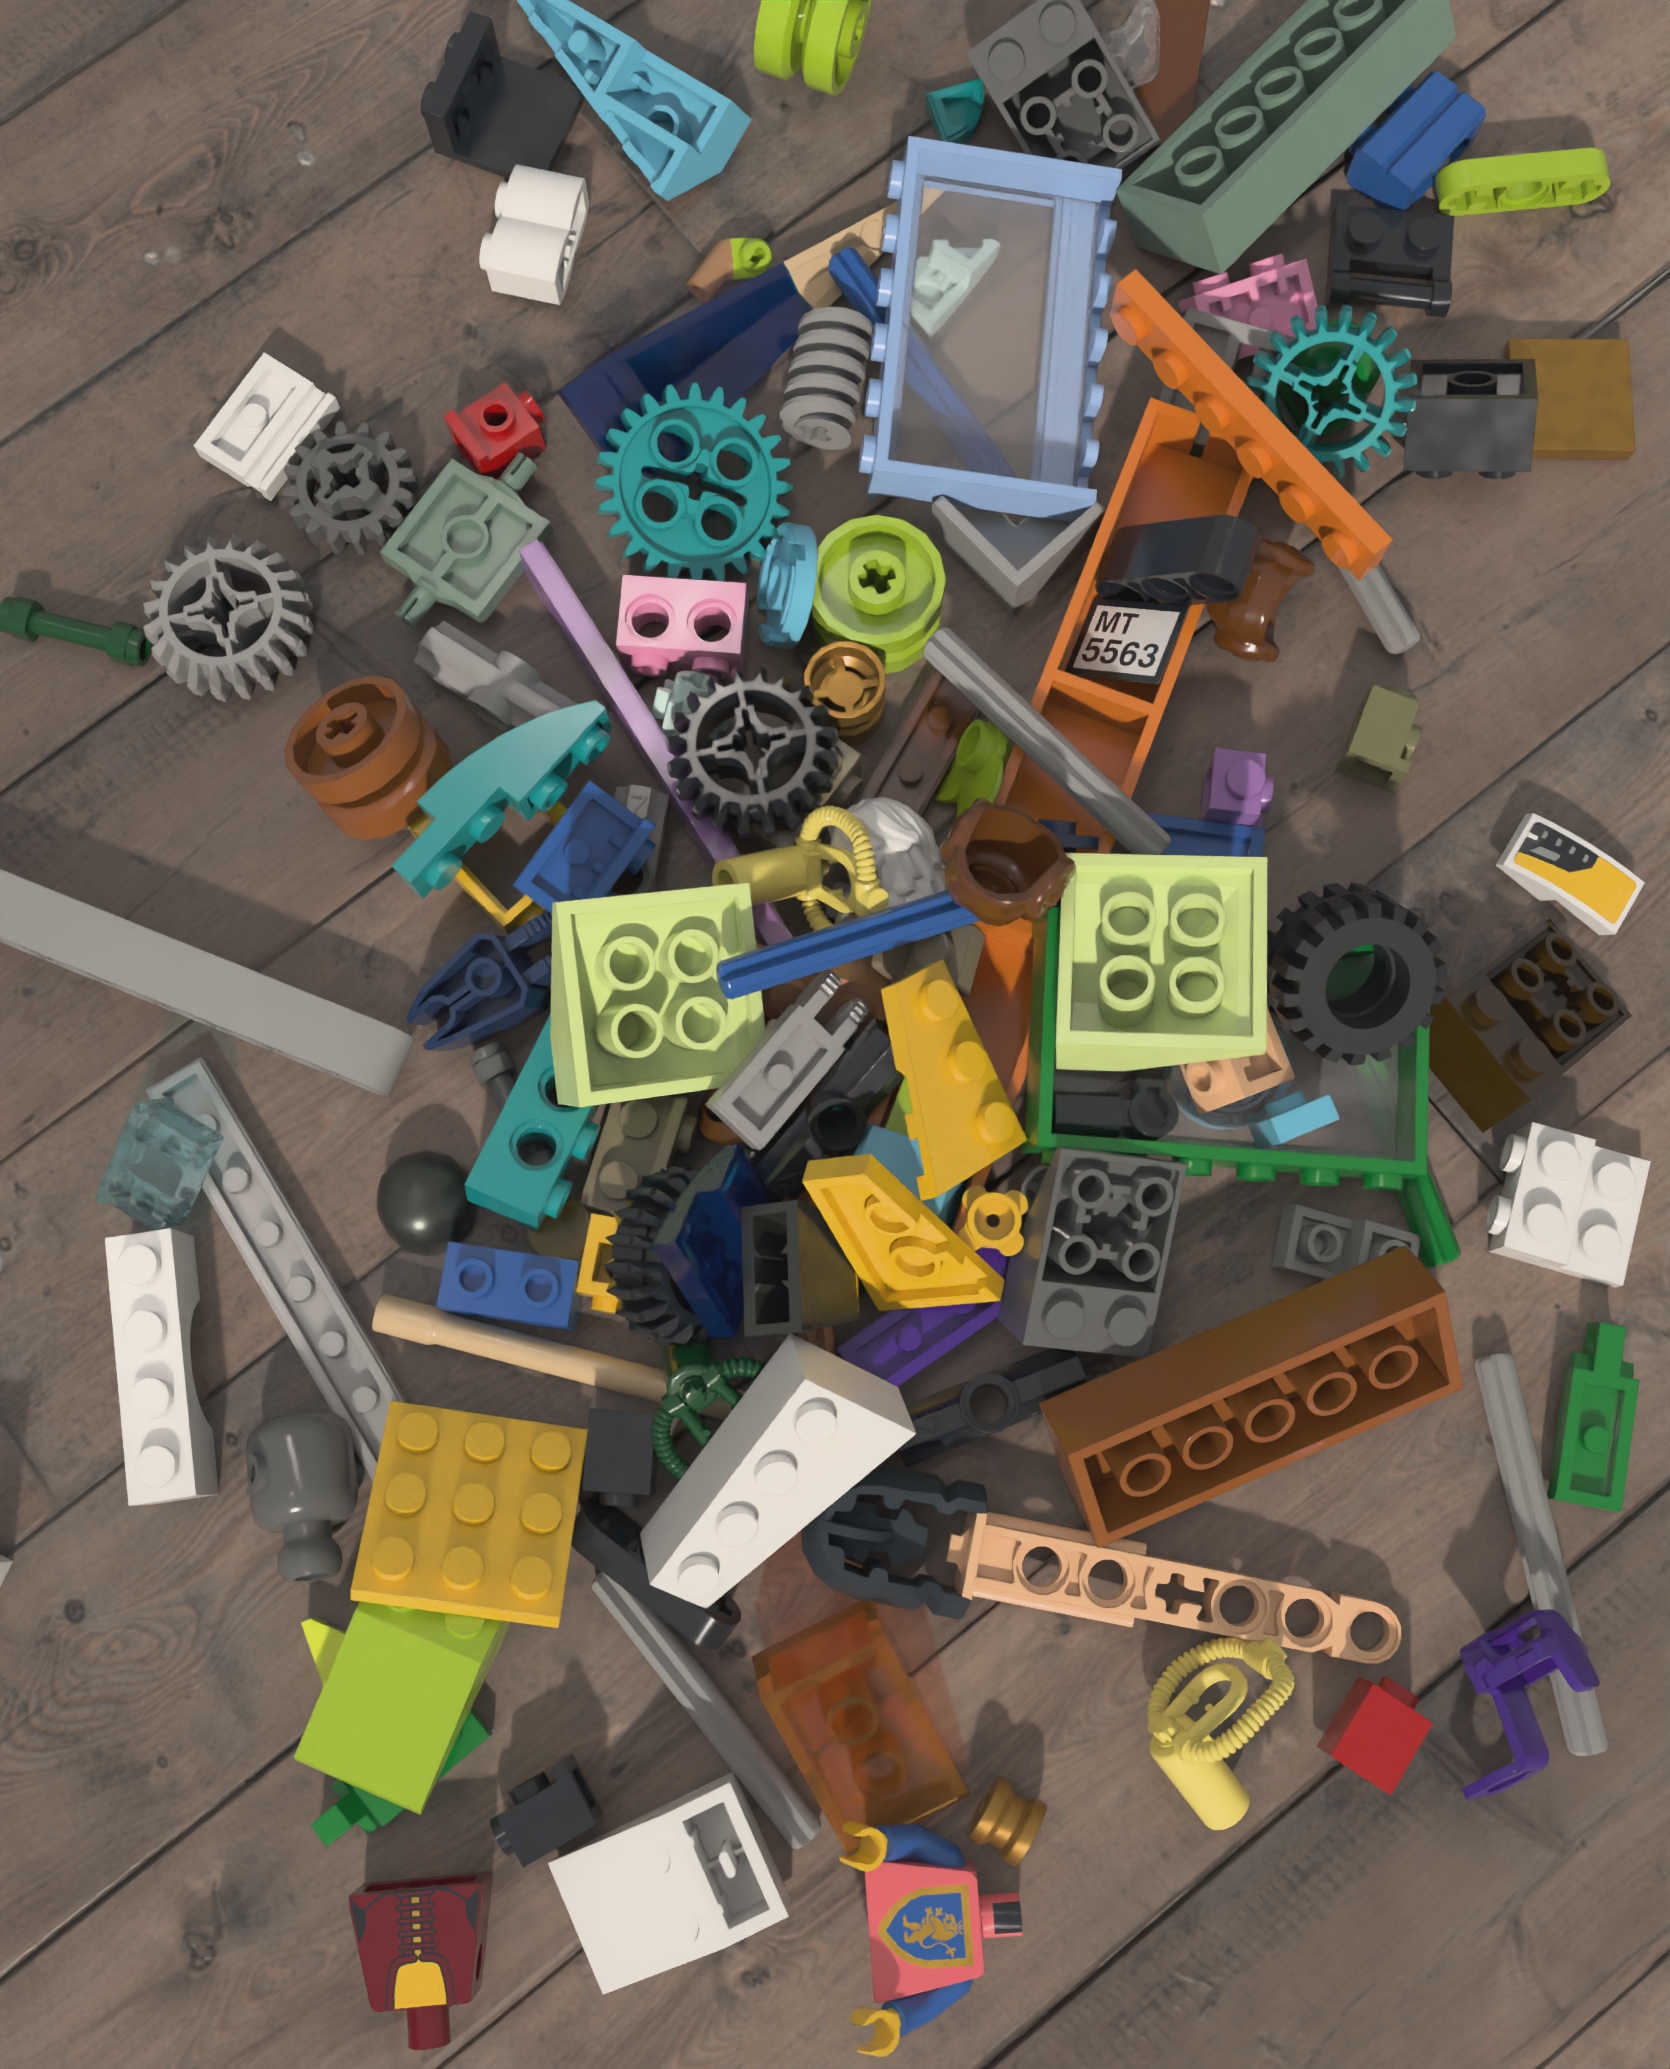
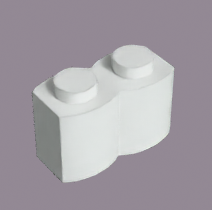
(535, 234)

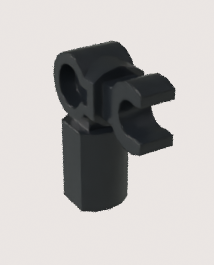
(1143, 1115)

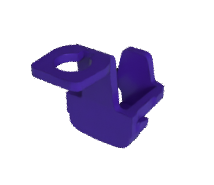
(1508, 1664)

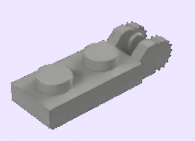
(786, 1063)

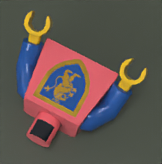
(921, 1926)

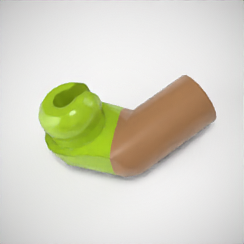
(729, 261)

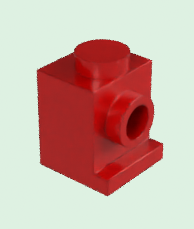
(496, 429)

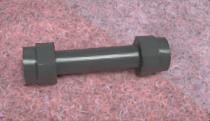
(495, 1071)

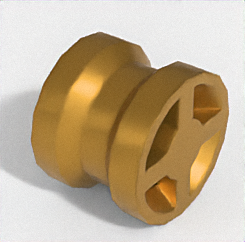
(1007, 1821)

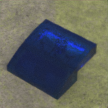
(704, 1239)

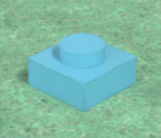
(1291, 1118)

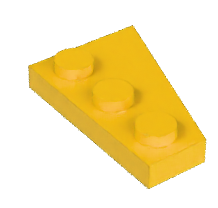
(952, 1085)
(895, 1240)

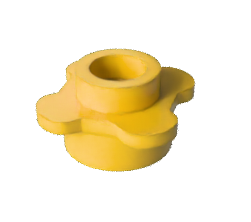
(1006, 1207)

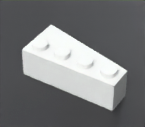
(771, 1469)

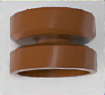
(367, 756)

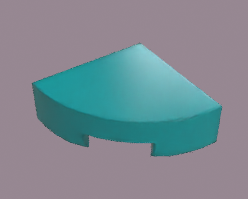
(956, 110)

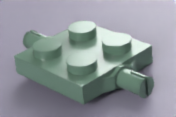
(465, 541)

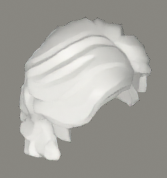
(902, 849)

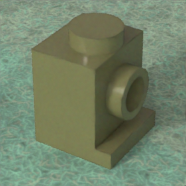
(1382, 738)

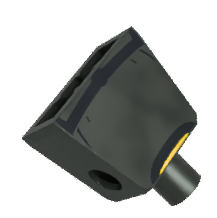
(794, 1271)

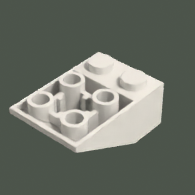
(671, 1885)

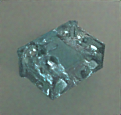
(159, 1165)

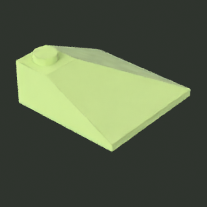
(1161, 961)
(642, 994)

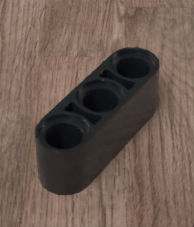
(1180, 561)

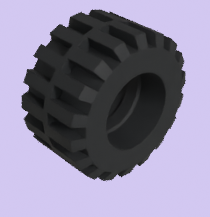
(1390, 1000)

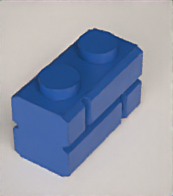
(1419, 138)

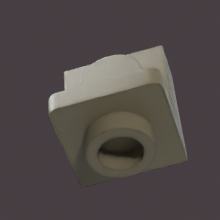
(957, 947)

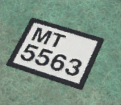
(1126, 640)

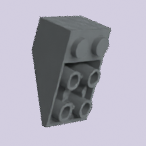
(1063, 87)
(1094, 1253)

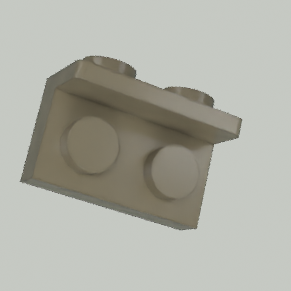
(636, 1142)

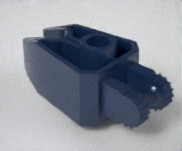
(486, 987)

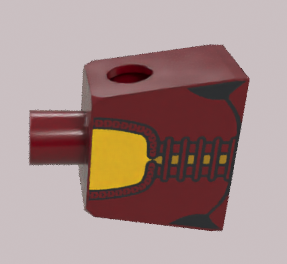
(423, 1947)

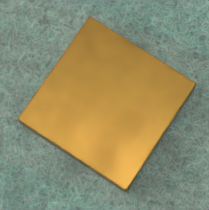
(1581, 397)

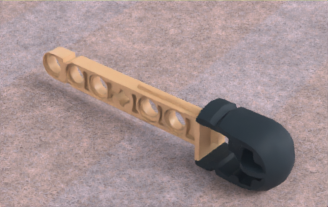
(992, 1556)

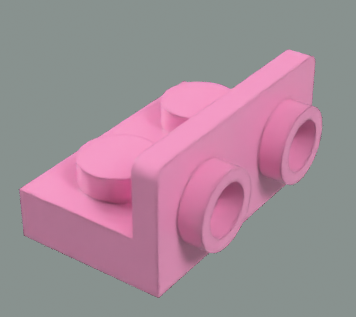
(1262, 300)

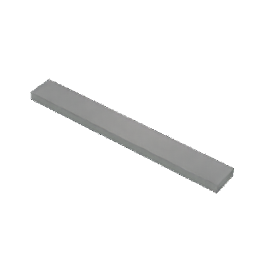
(288, 1264)

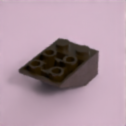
(1520, 1025)

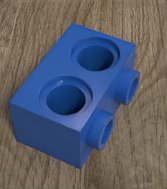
(510, 1286)

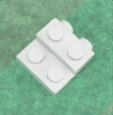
(1567, 1204)

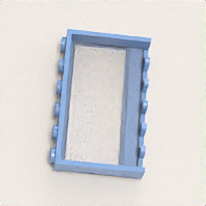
(990, 330)

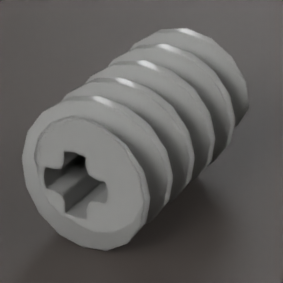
(825, 377)

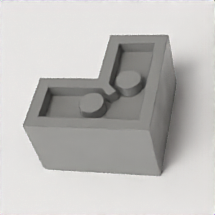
(1012, 558)

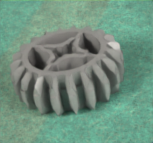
(197, 608)

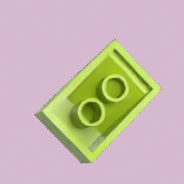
(399, 1699)

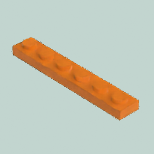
(1245, 422)

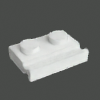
(264, 424)

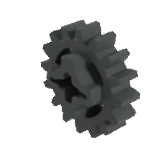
(350, 493)

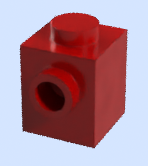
(1376, 1732)

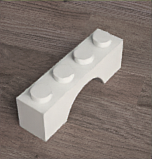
(163, 1426)

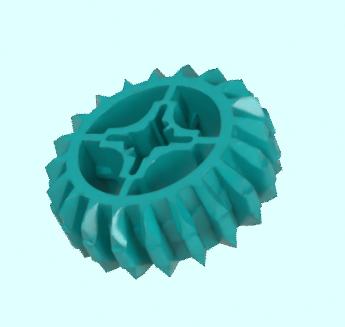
(1357, 407)

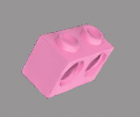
(687, 610)

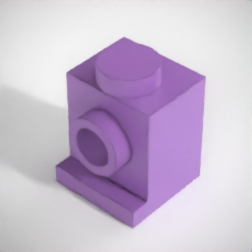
(1236, 788)

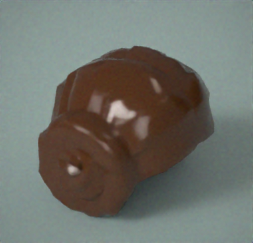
(1248, 623)
(1004, 864)

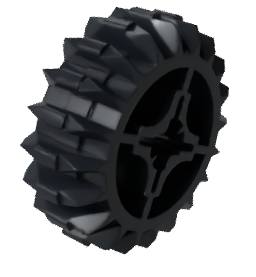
(774, 743)
(641, 1280)

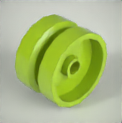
(812, 35)
(879, 588)

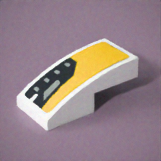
(1570, 870)

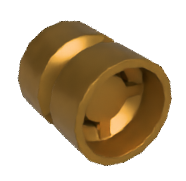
(851, 681)

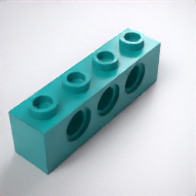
(500, 1177)

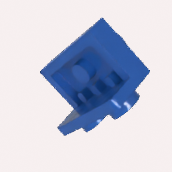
(586, 851)

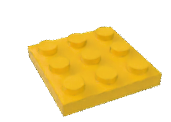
(471, 1515)

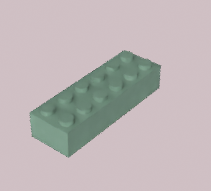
(1279, 125)

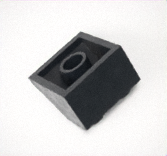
(1472, 417)

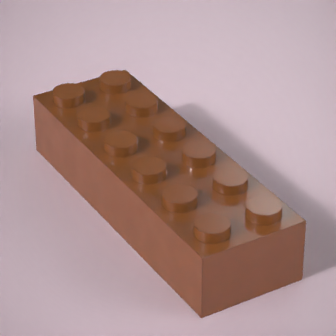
(1254, 1394)

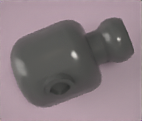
(301, 1485)

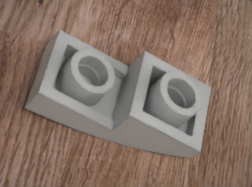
(1327, 1245)

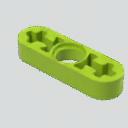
(1522, 181)

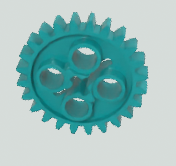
(705, 431)

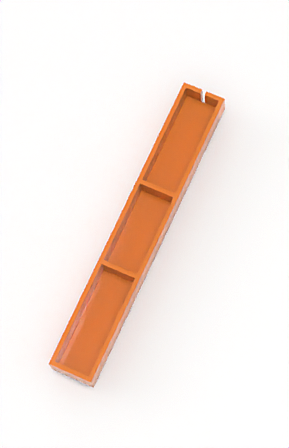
(1101, 717)

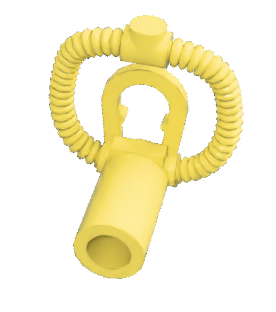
(801, 867)
(1185, 1747)

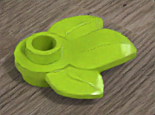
(977, 766)

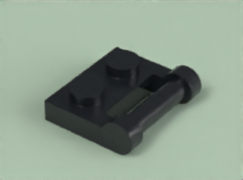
(1394, 246)

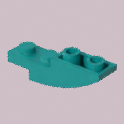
(515, 770)

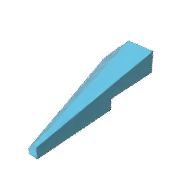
(661, 115)

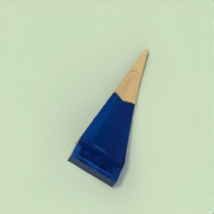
(718, 343)

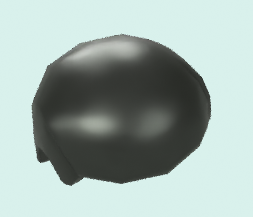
(425, 1202)

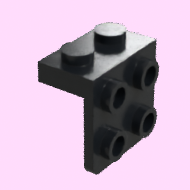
(496, 108)

